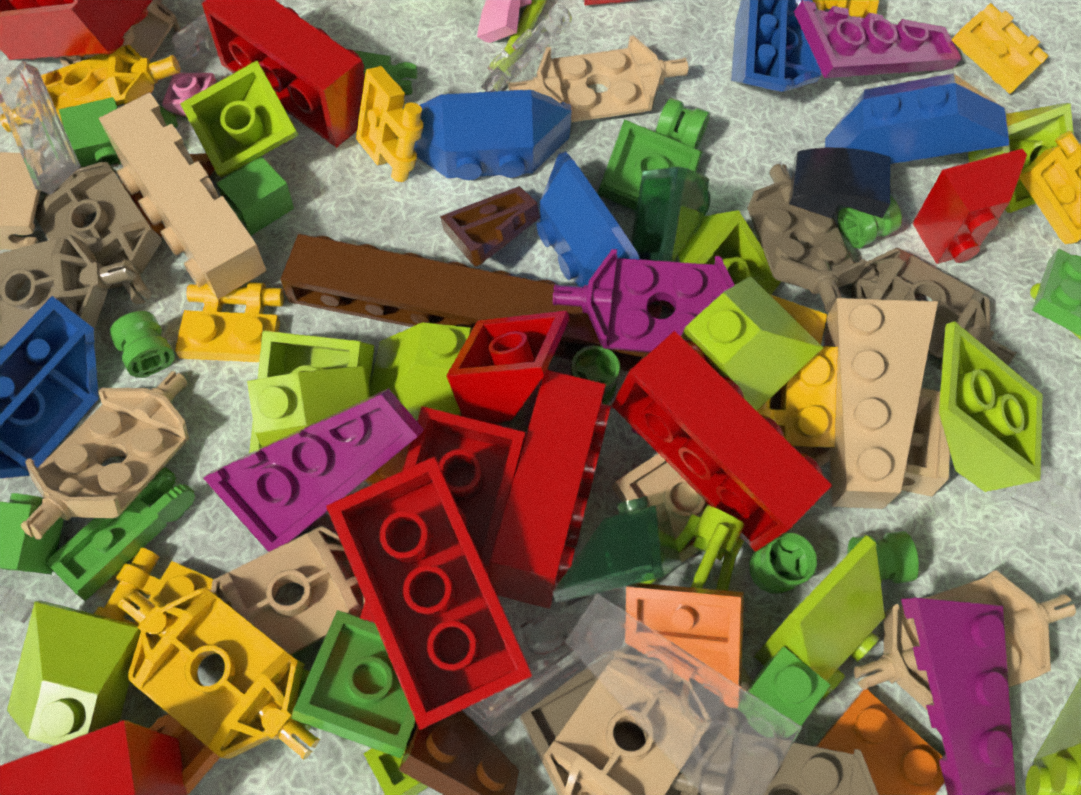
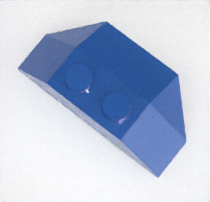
(772, 47)
(922, 120)
(491, 133)
(578, 223)
(44, 385)

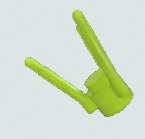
(717, 538)

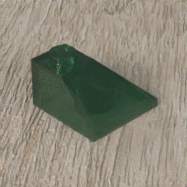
(668, 212)
(623, 551)

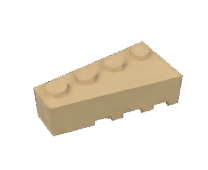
(181, 198)
(877, 394)

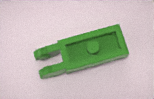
(109, 543)

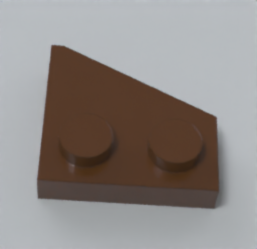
(490, 223)
(458, 759)

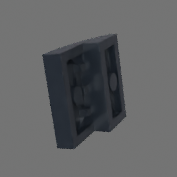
(840, 176)

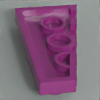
(872, 44)
(294, 478)
(969, 686)

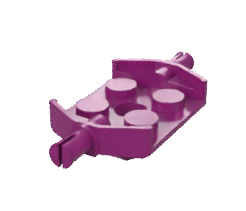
(625, 288)

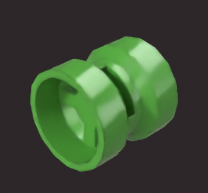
(683, 123)
(863, 228)
(141, 343)
(598, 366)
(791, 556)
(895, 556)

